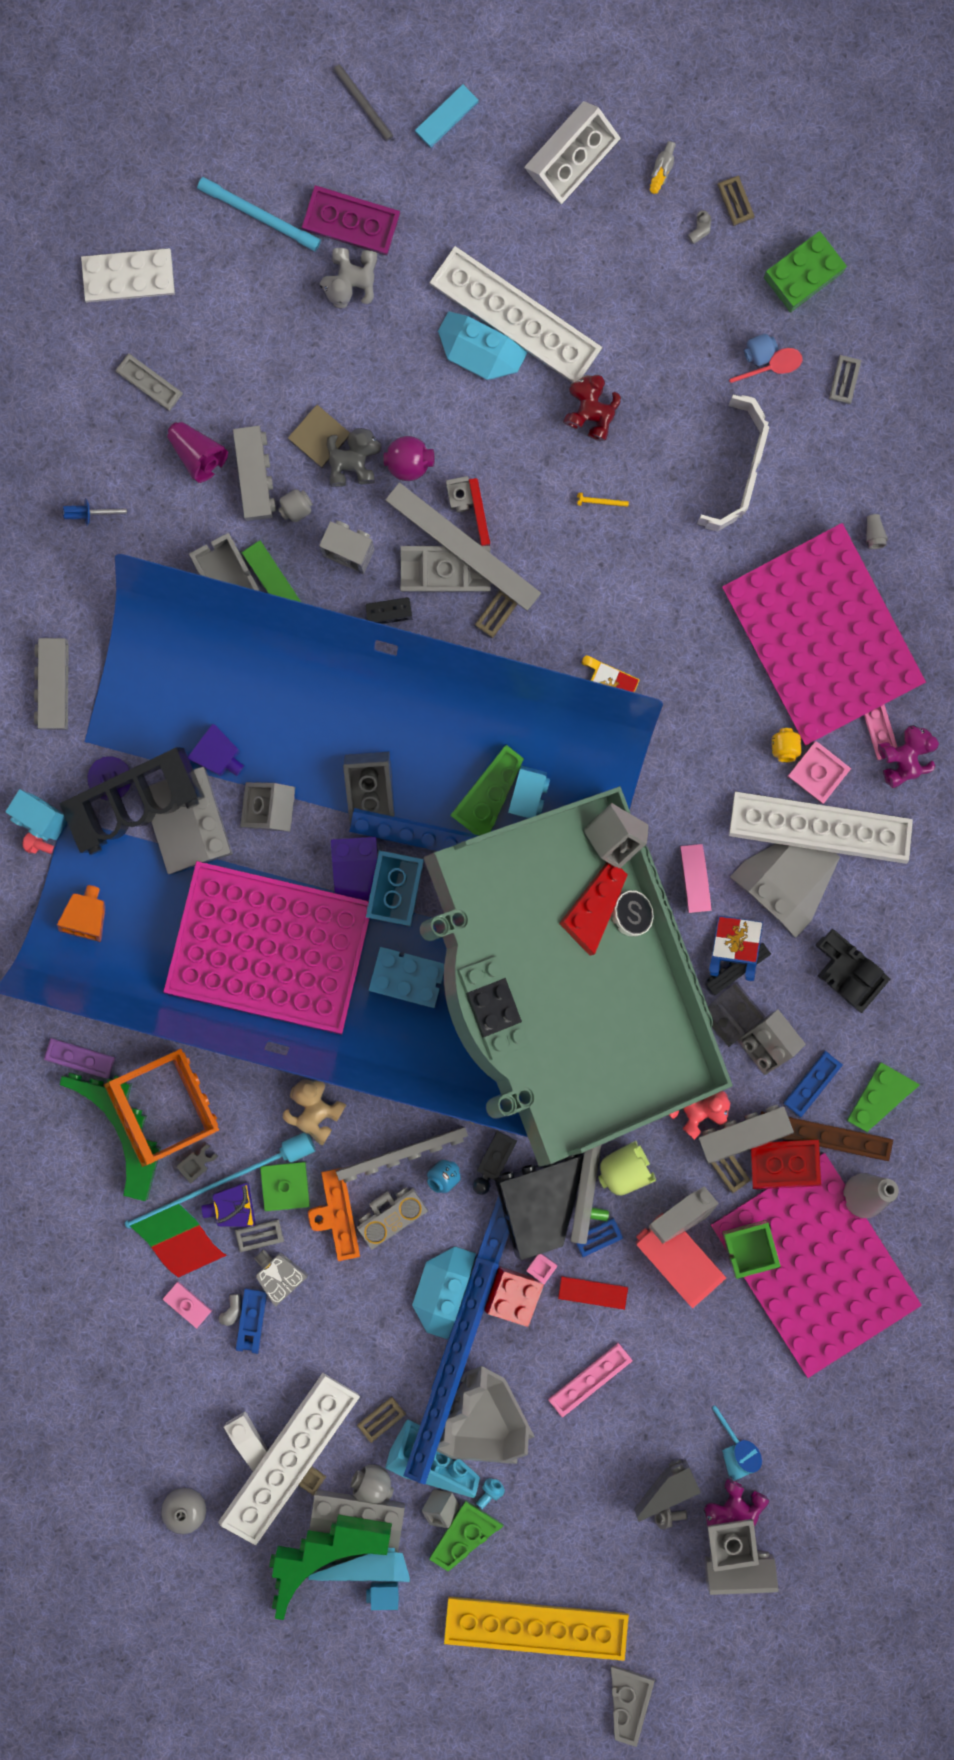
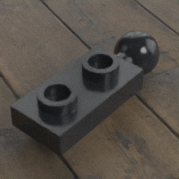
(493, 1161)

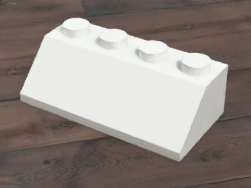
(572, 151)

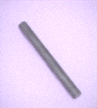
(364, 104)

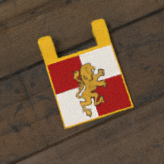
(610, 676)

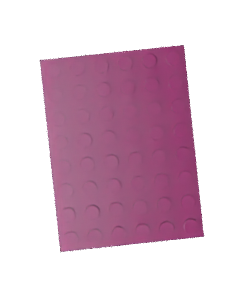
(823, 634)
(268, 948)
(833, 1274)

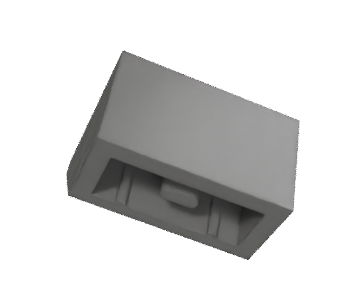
(617, 835)
(771, 1042)

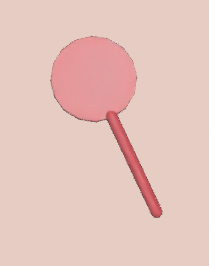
(782, 362)

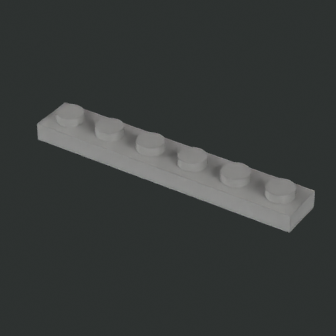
(411, 1151)

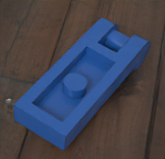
(251, 1320)

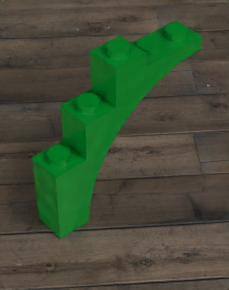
(138, 1178)
(346, 1538)

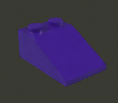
(354, 866)

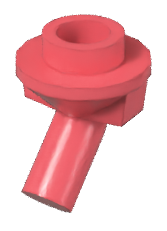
(33, 844)

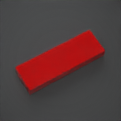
(479, 512)
(593, 1292)

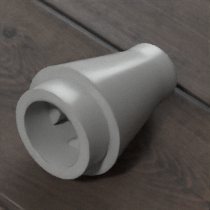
(875, 533)

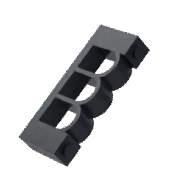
(82, 818)

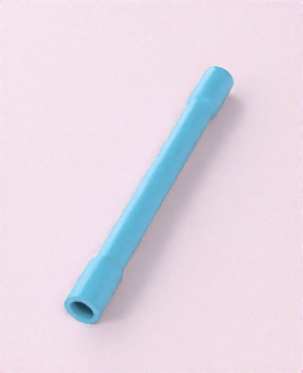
(216, 191)

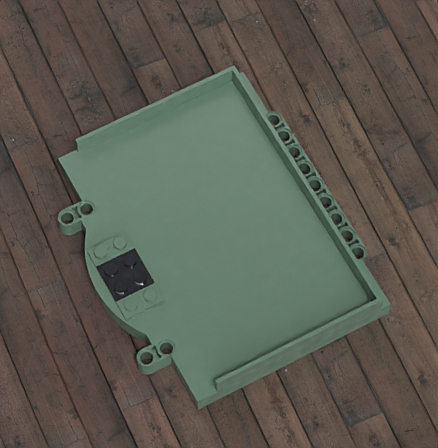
(576, 1035)

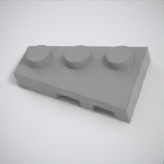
(630, 1700)

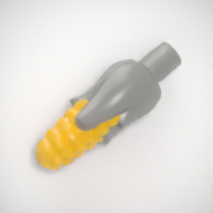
(662, 167)

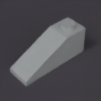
(684, 1215)

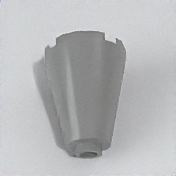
(869, 1194)

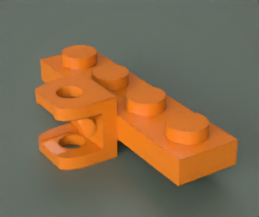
(336, 1216)

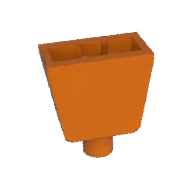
(84, 915)

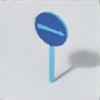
(745, 1453)

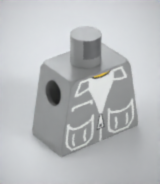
(278, 1276)

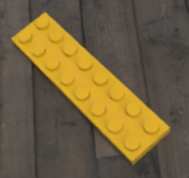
(536, 1628)

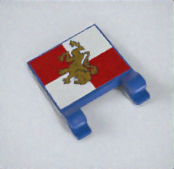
(736, 942)

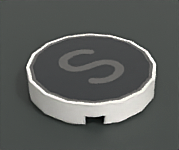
(633, 913)

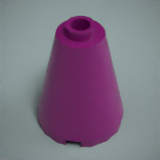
(196, 451)

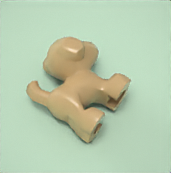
(308, 1094)

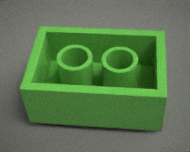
(805, 271)

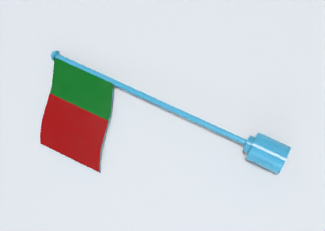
(180, 1238)

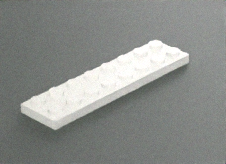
(515, 315)
(821, 827)
(289, 1459)

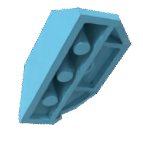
(479, 347)
(442, 1290)

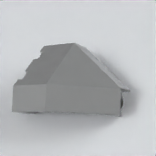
(485, 1421)

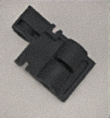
(850, 972)

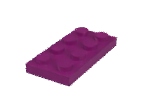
(351, 220)

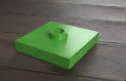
(285, 1186)

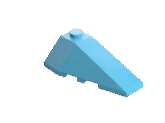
(444, 1472)
(368, 1568)

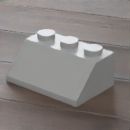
(743, 1580)

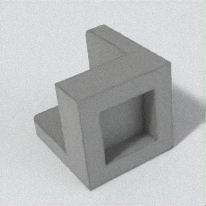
(440, 1508)

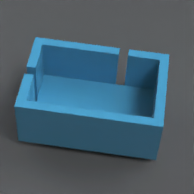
(407, 977)

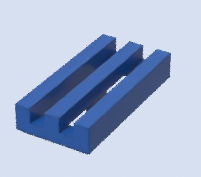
(615, 1229)

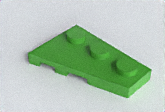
(466, 1532)

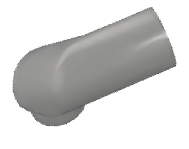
(703, 227)
(233, 1312)

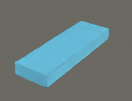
(446, 116)

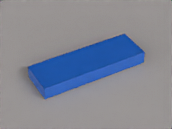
(812, 1084)

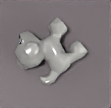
(339, 287)

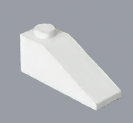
(246, 1439)

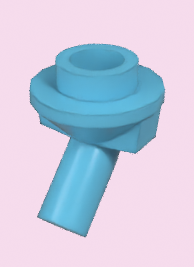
(493, 1489)

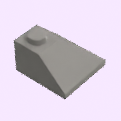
(733, 1545)

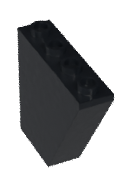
(539, 1204)

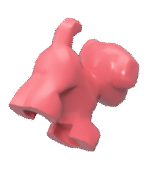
(712, 1107)

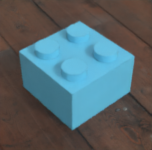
(528, 791)
(36, 815)

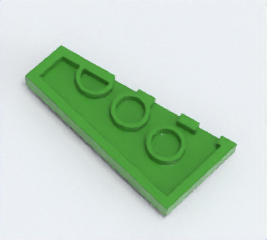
(485, 798)

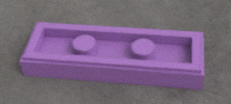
(79, 1058)

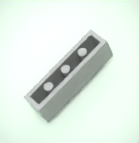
(253, 473)
(52, 683)
(745, 1135)

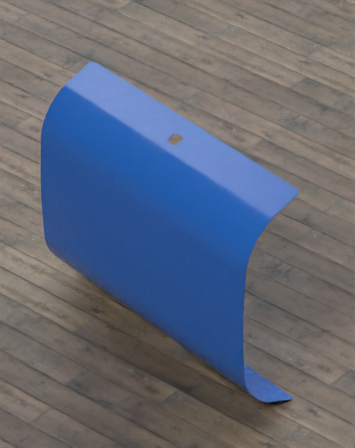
(295, 698)

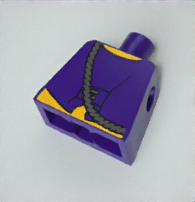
(231, 1207)

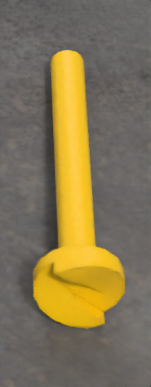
(600, 501)

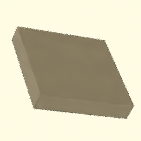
(313, 433)

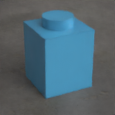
(383, 1596)

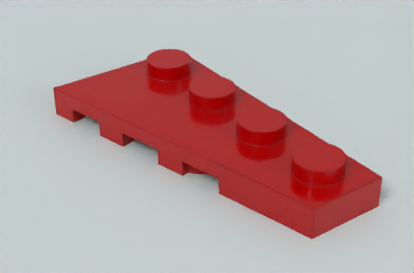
(593, 909)

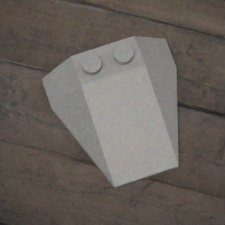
(788, 882)

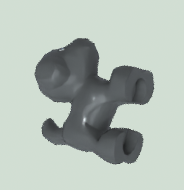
(361, 444)

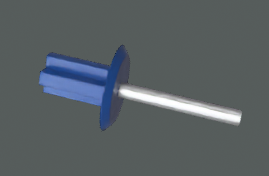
(84, 512)

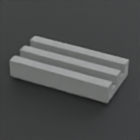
(839, 398)
(278, 1231)

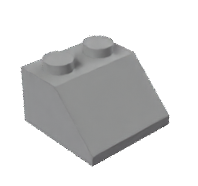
(267, 806)

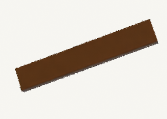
(841, 1139)

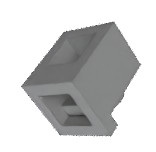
(459, 484)

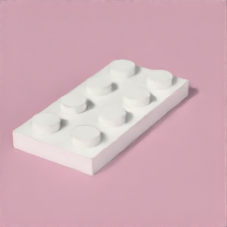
(128, 275)

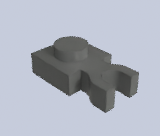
(195, 1165)

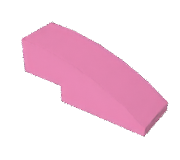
(695, 878)

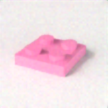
(819, 772)

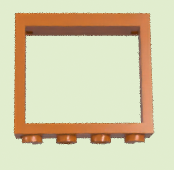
(130, 1123)

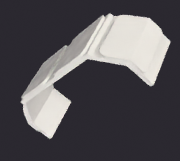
(757, 415)

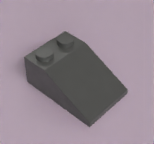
(369, 783)
(670, 1488)

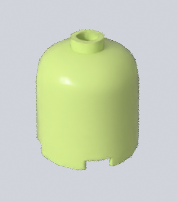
(626, 1170)

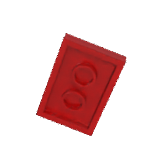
(786, 1164)

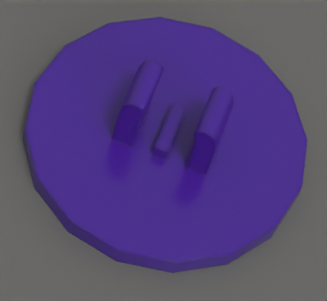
(105, 769)

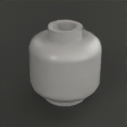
(295, 505)

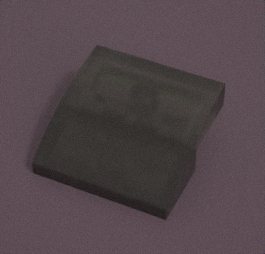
(734, 1014)

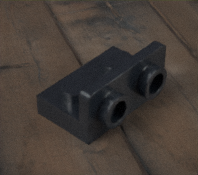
(389, 611)

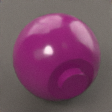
(408, 458)

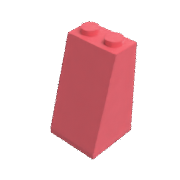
(682, 1264)

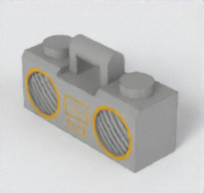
(384, 1224)

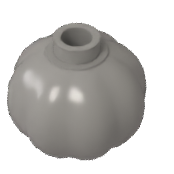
(372, 1484)

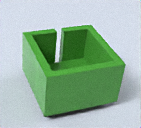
(751, 1249)

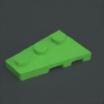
(880, 1096)

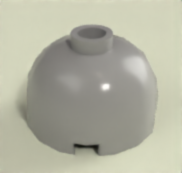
(185, 1501)

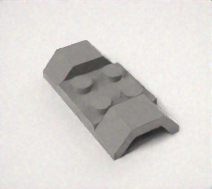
(438, 571)

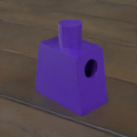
(216, 753)

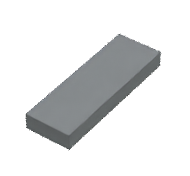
(149, 382)

